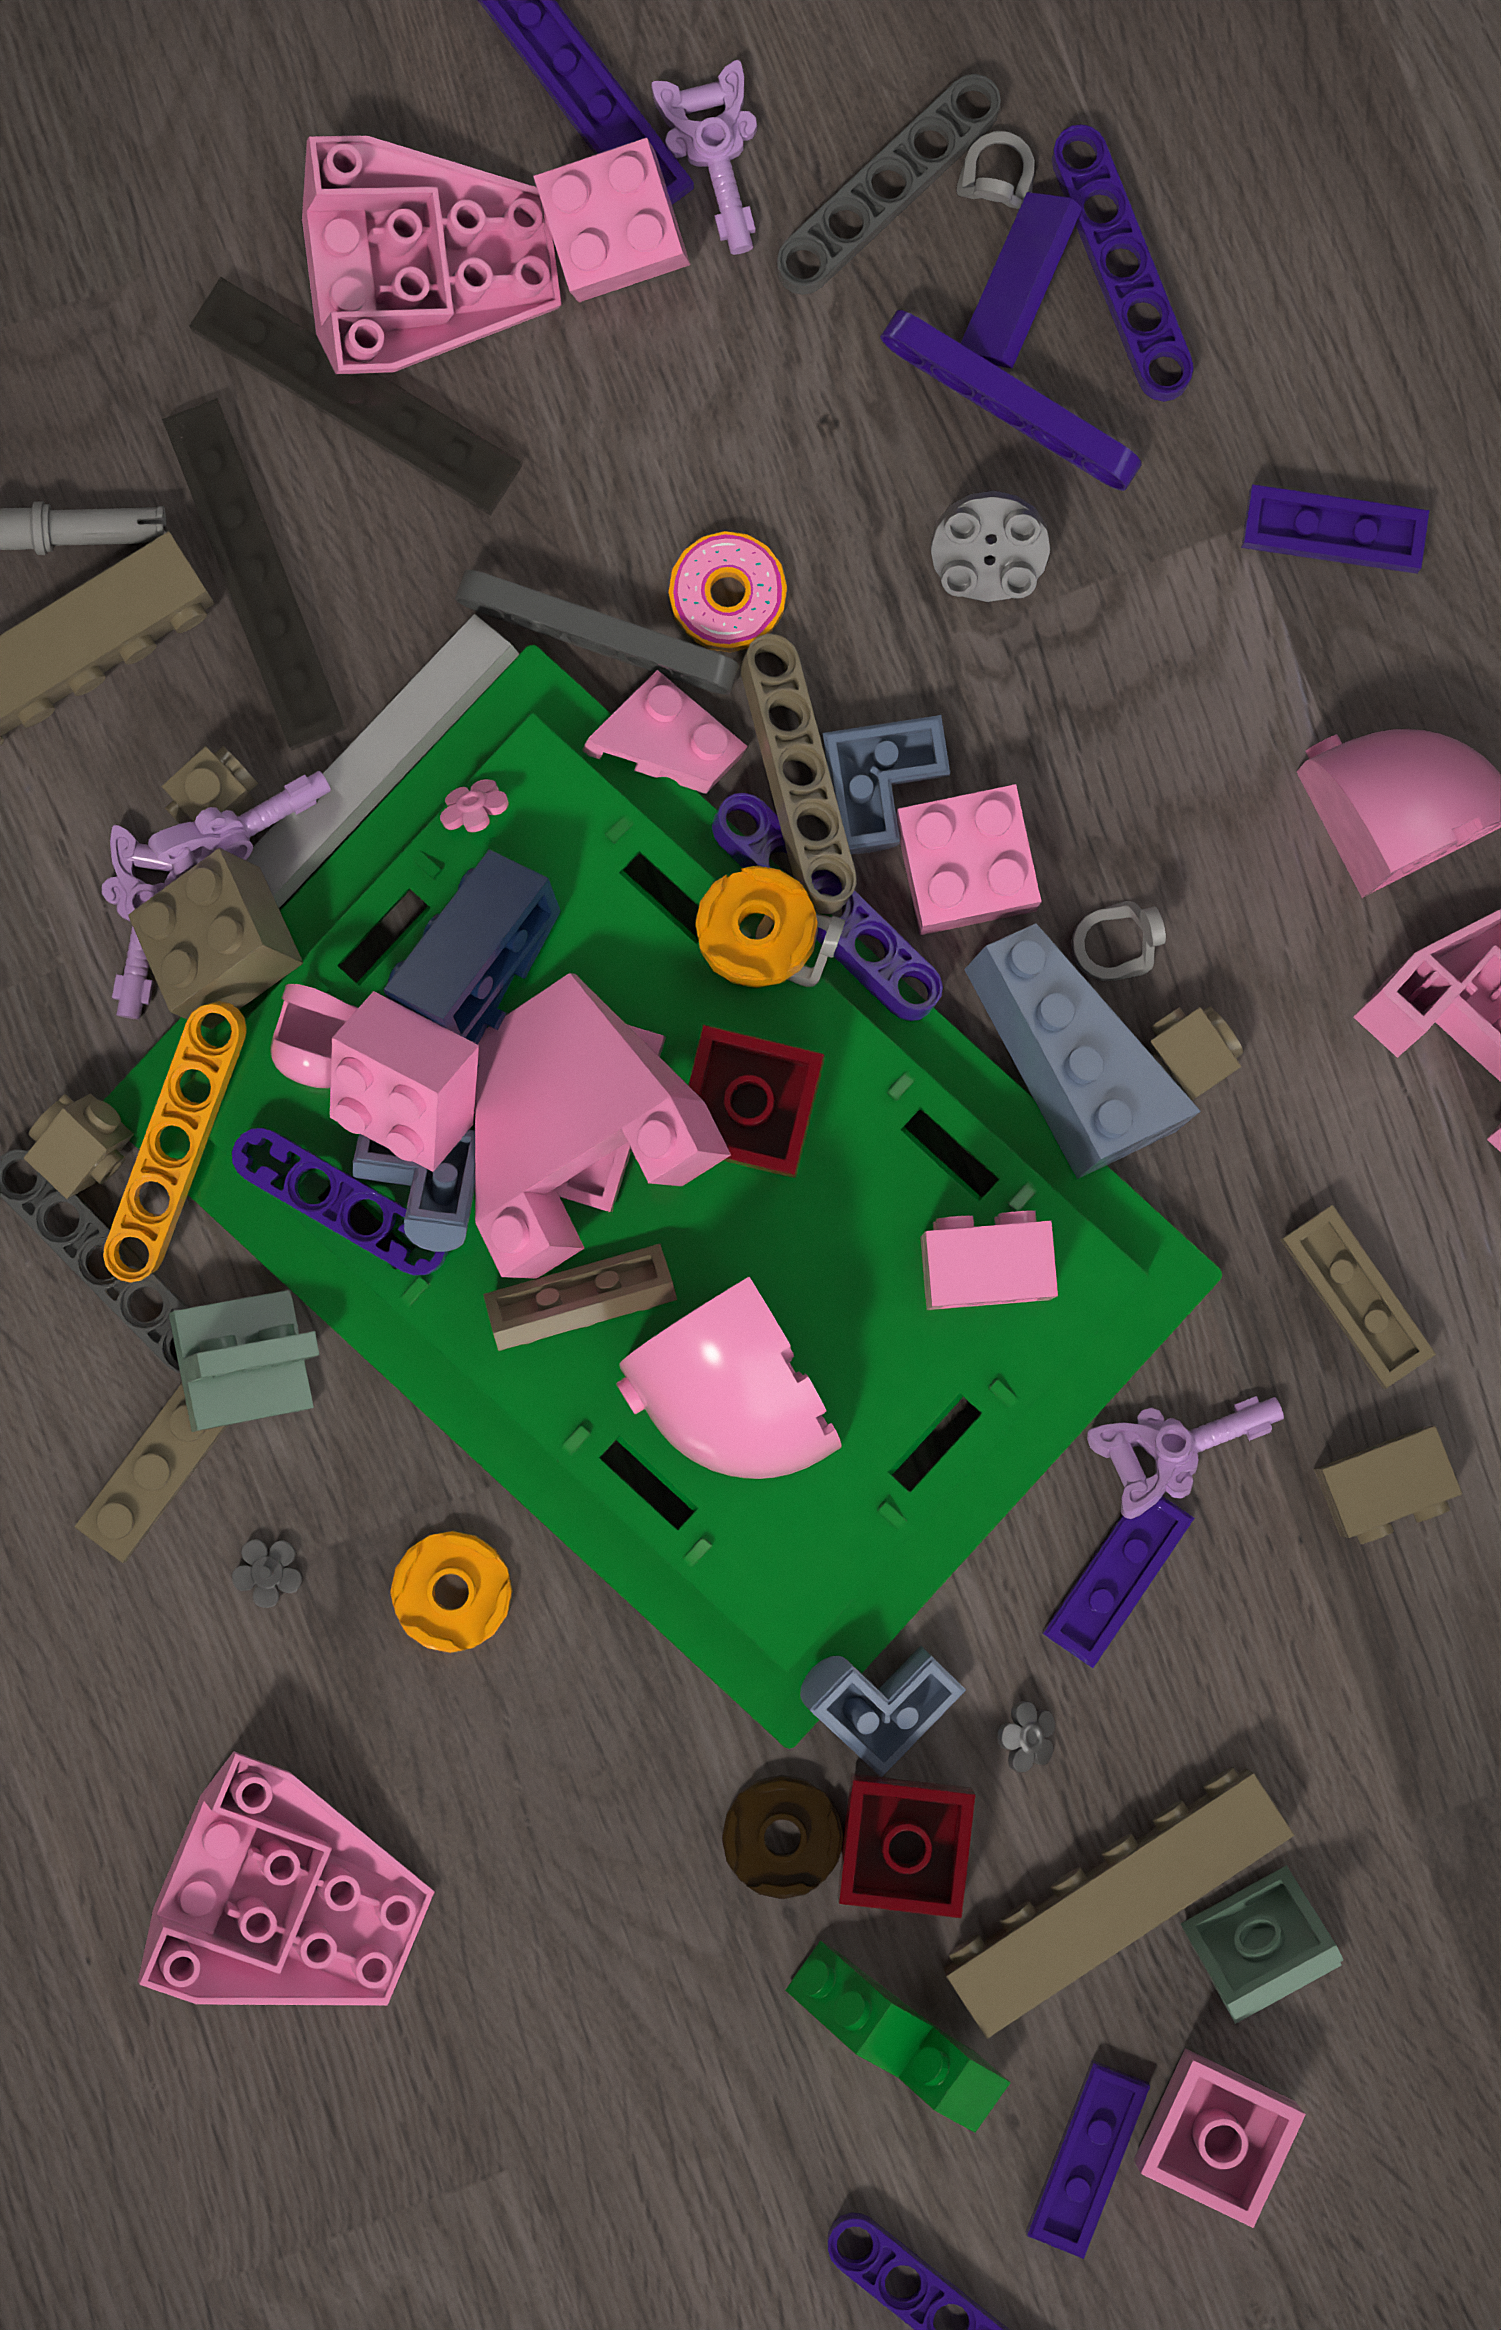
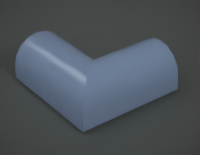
(869, 761)
(437, 1200)
(881, 1721)

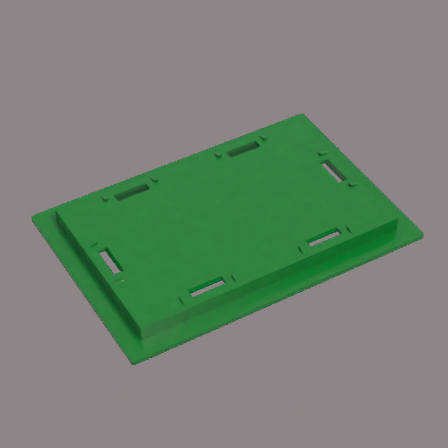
(765, 1566)

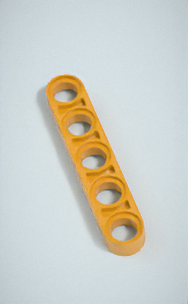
(195, 1120)

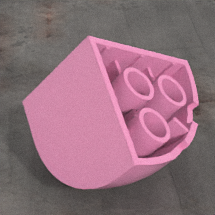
(1400, 800)
(728, 1392)

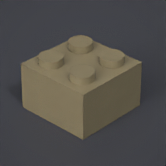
(215, 936)

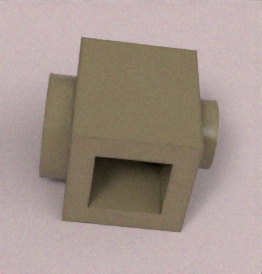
(209, 782)
(1195, 1049)
(77, 1144)

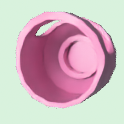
(305, 1033)

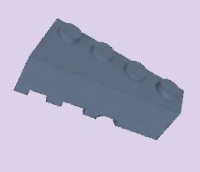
(1075, 1053)

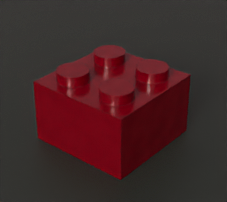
(757, 1096)
(906, 1845)

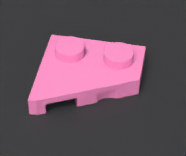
(668, 737)

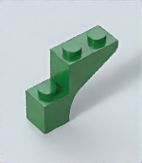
(897, 2038)

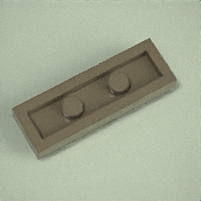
(579, 1297)
(1358, 1297)
(147, 1480)

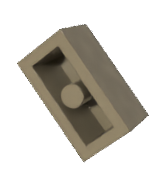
(1389, 1483)

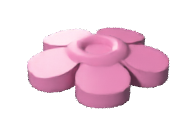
(473, 806)

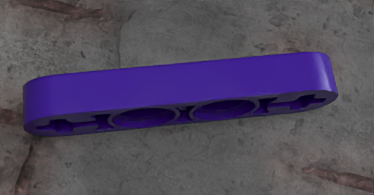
(336, 1208)

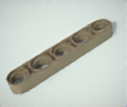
(803, 746)

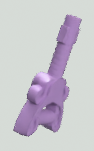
(713, 143)
(232, 833)
(128, 894)
(1173, 1449)

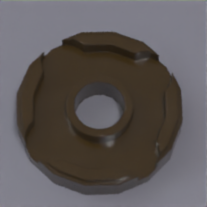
(776, 1873)

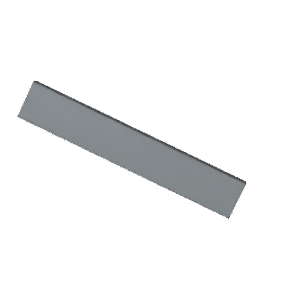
(383, 755)

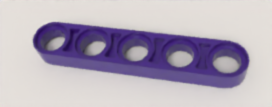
(1125, 292)
(1010, 400)
(861, 919)
(889, 2253)

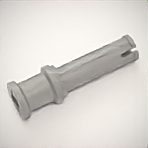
(44, 528)

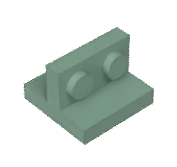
(242, 1360)
(1262, 1944)

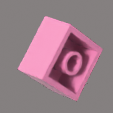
(611, 220)
(968, 859)
(403, 1081)
(988, 1262)
(1219, 2138)

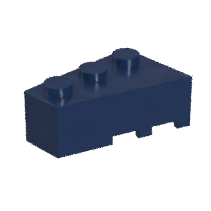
(477, 947)

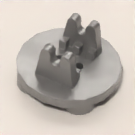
(1018, 547)

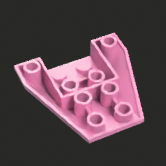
(417, 253)
(279, 1901)

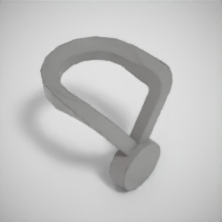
(991, 188)
(1153, 935)
(810, 976)

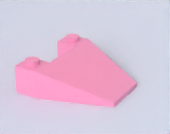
(1448, 985)
(555, 1097)

